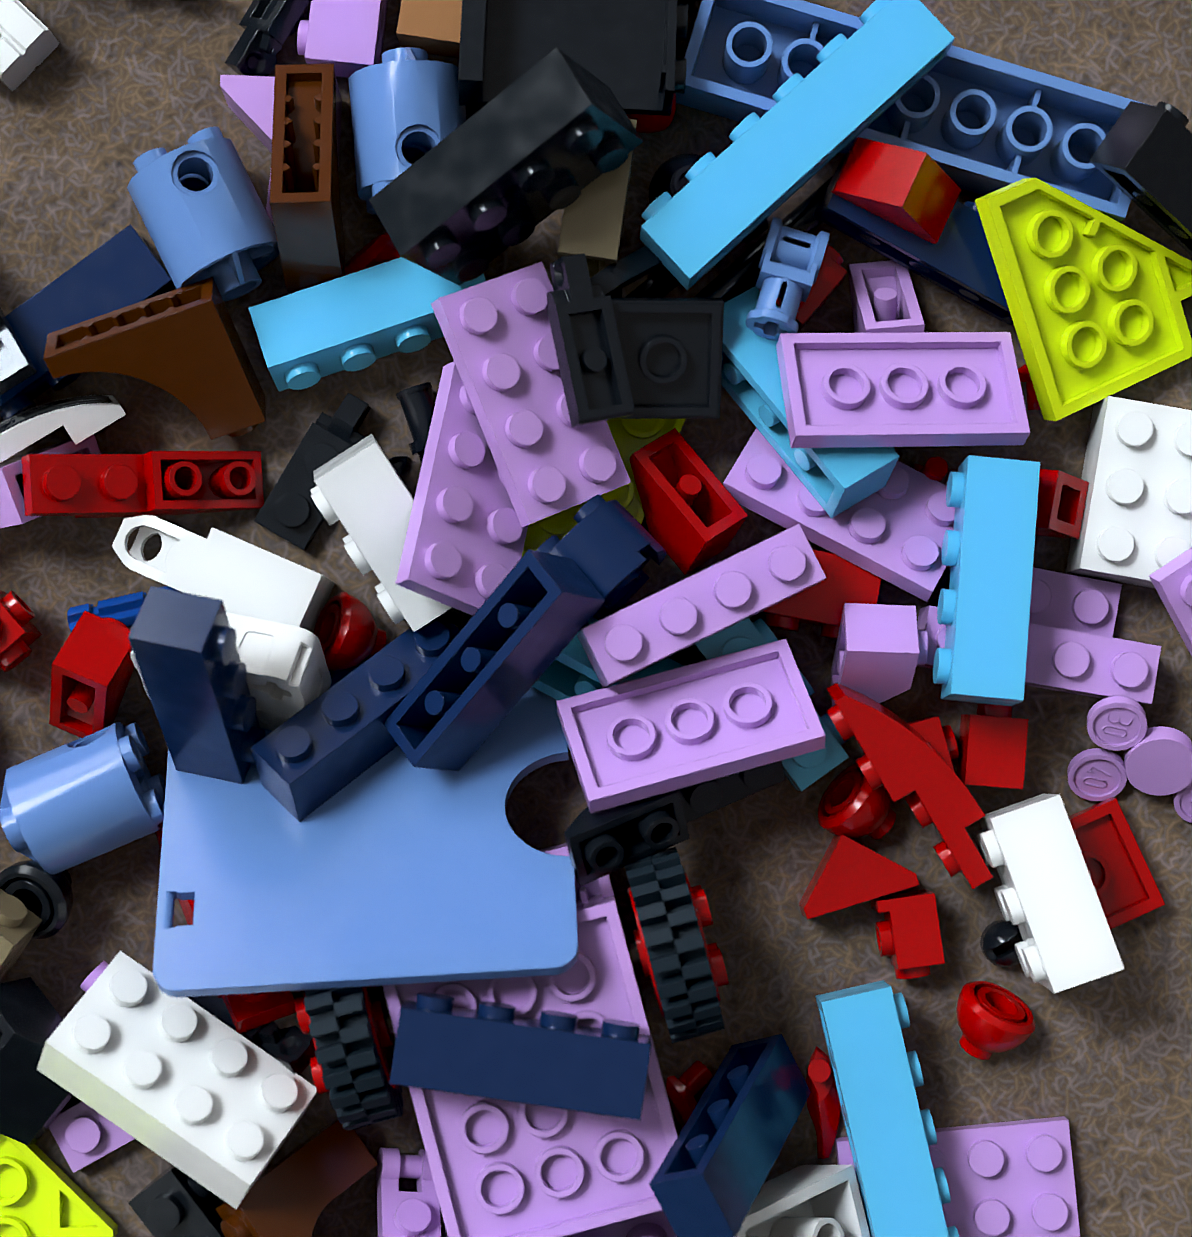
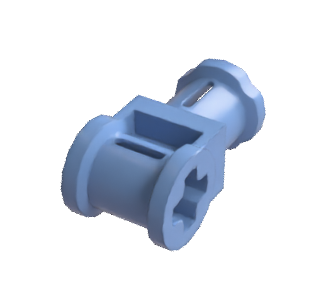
(786, 272)

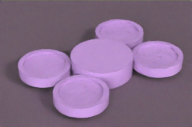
(1154, 757)

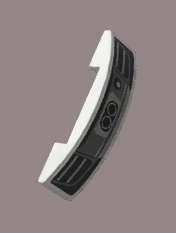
(79, 416)

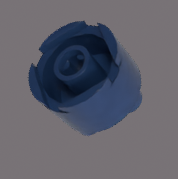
(609, 551)

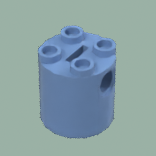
(400, 115)
(204, 214)
(82, 799)

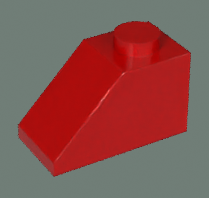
(684, 501)
(90, 675)

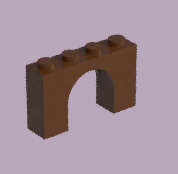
(299, 1186)

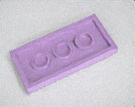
(516, 388)
(901, 389)
(462, 519)
(887, 534)
(689, 725)
(1004, 1178)

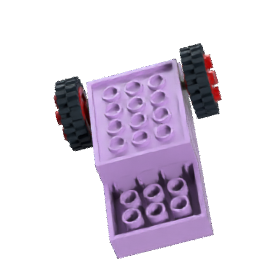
(528, 1165)

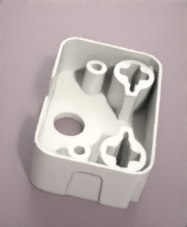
(282, 667)

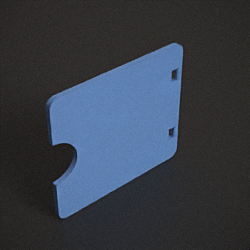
(376, 886)

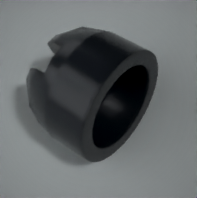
(996, 936)

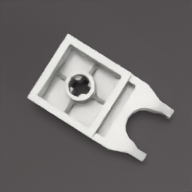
(226, 569)

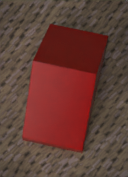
(898, 186)
(852, 876)

